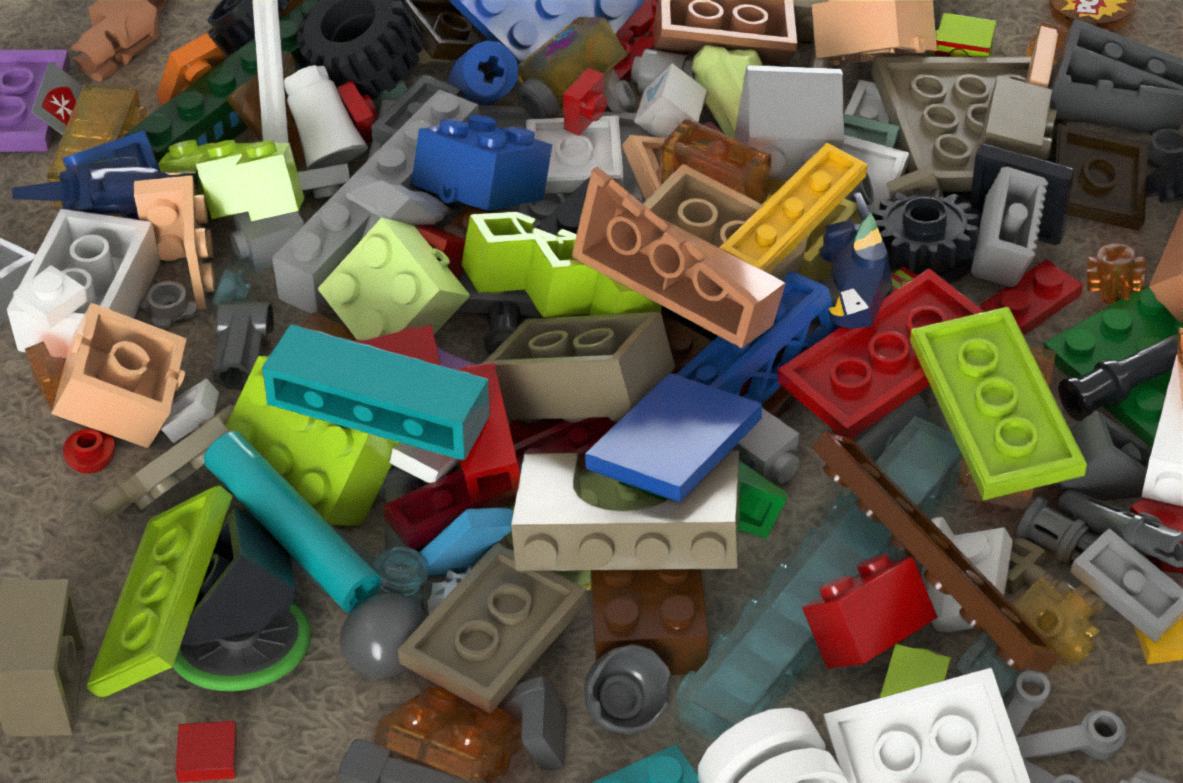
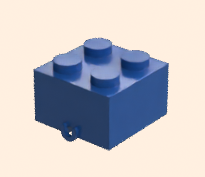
(481, 163)

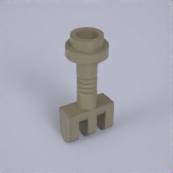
(1027, 567)

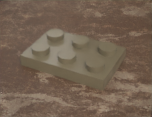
(492, 628)

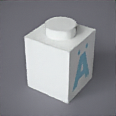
(669, 102)

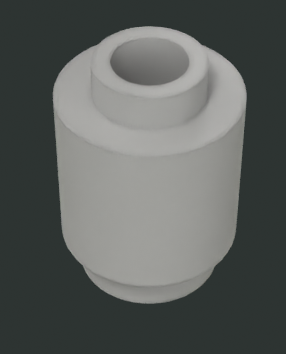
(653, 63)

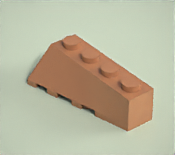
(673, 265)

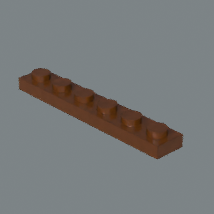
(946, 565)

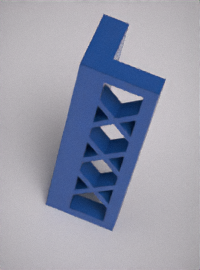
(729, 366)

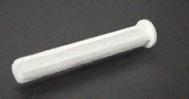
(270, 70)

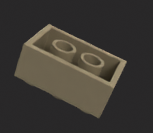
(581, 366)

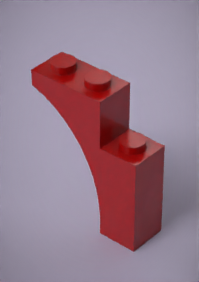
(491, 464)

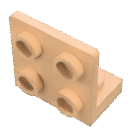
(177, 227)

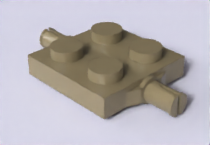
(164, 471)

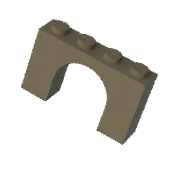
(563, 532)

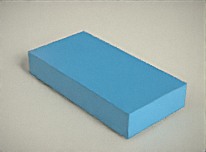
(467, 539)

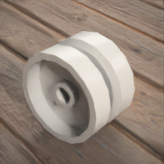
(770, 749)

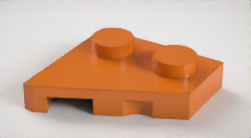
(188, 65)

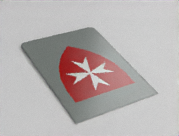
(56, 98)

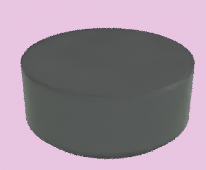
(538, 99)

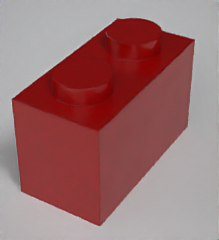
(869, 611)

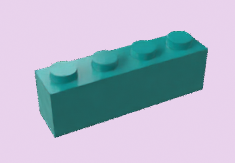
(377, 391)

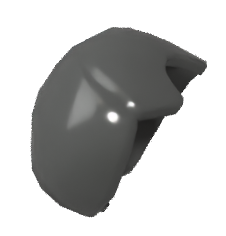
(377, 631)
(627, 689)

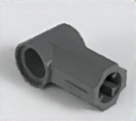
(241, 339)

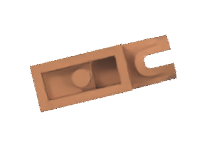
(117, 34)

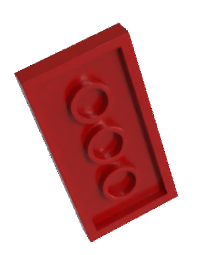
(873, 369)

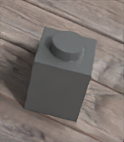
(1113, 457)

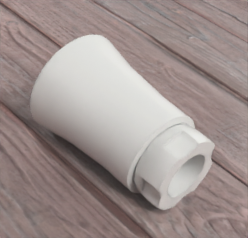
(322, 119)

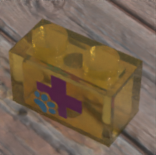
(566, 56)

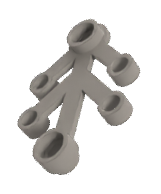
(1061, 740)

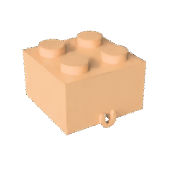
(872, 28)
(120, 376)

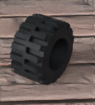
(361, 42)

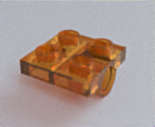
(452, 735)

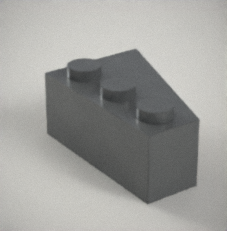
(1115, 81)

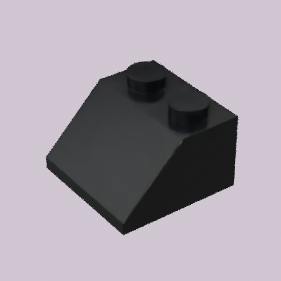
(244, 583)

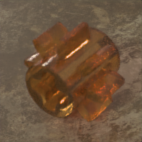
(1116, 273)

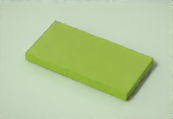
(997, 403)
(159, 593)

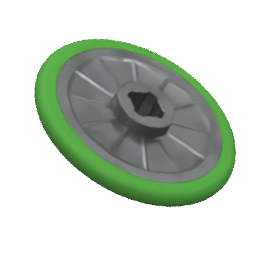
(248, 658)

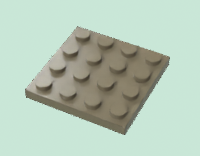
(943, 109)

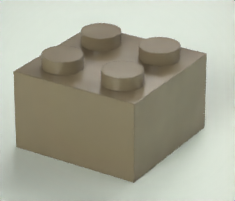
(39, 657)

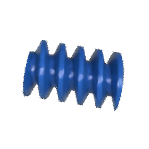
(498, 67)

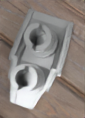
(397, 204)

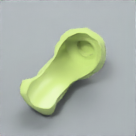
(723, 77)

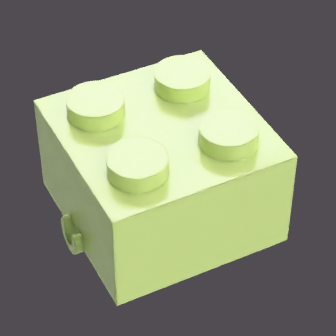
(393, 283)

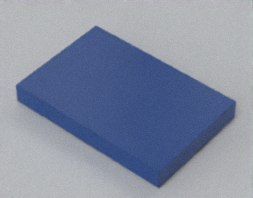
(673, 437)

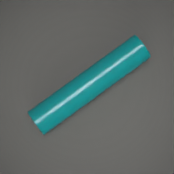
(292, 520)

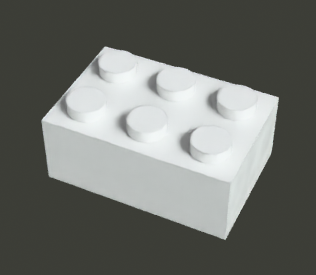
(105, 255)

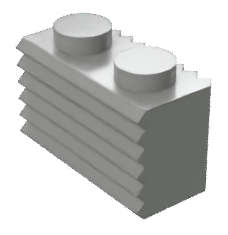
(1009, 227)

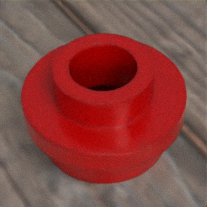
(90, 459)

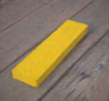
(796, 208)

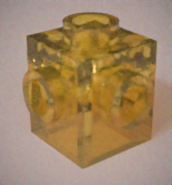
(1060, 620)

